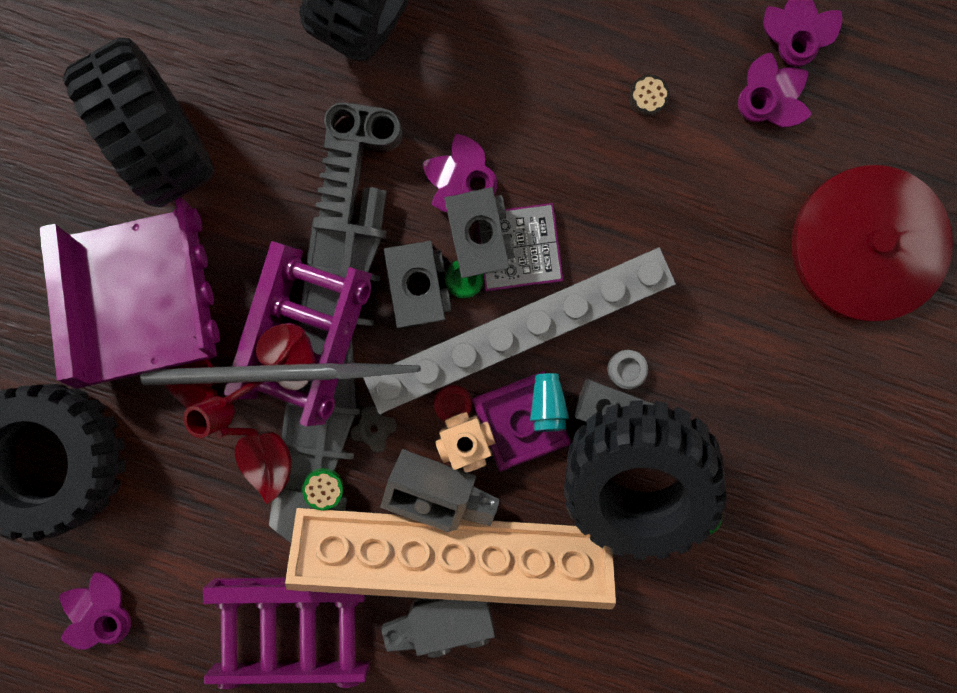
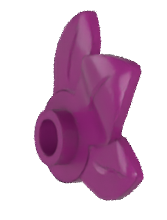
(801, 24)
(777, 91)
(456, 172)
(89, 613)

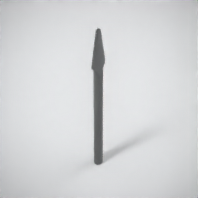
(272, 373)

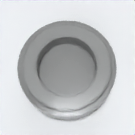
(627, 369)

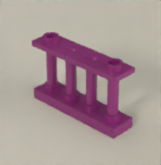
(273, 303)
(268, 594)

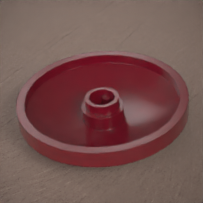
(872, 243)

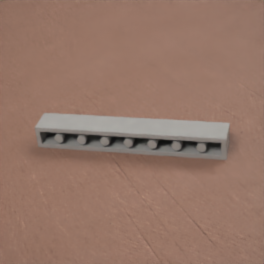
(523, 329)

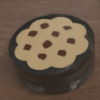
(648, 95)

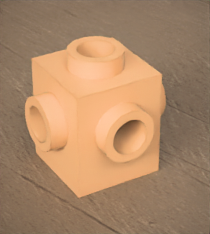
(463, 426)

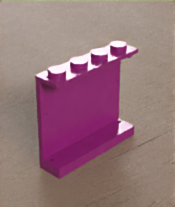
(128, 297)

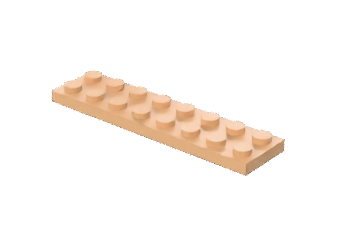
(474, 563)

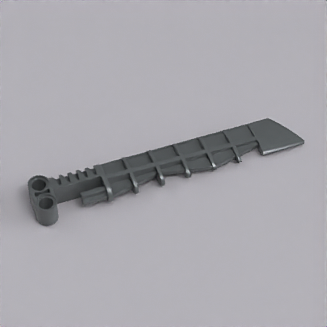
(334, 248)

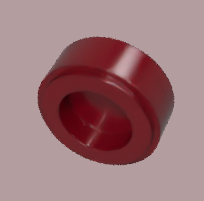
(452, 401)

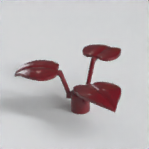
(260, 458)

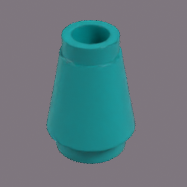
(548, 404)

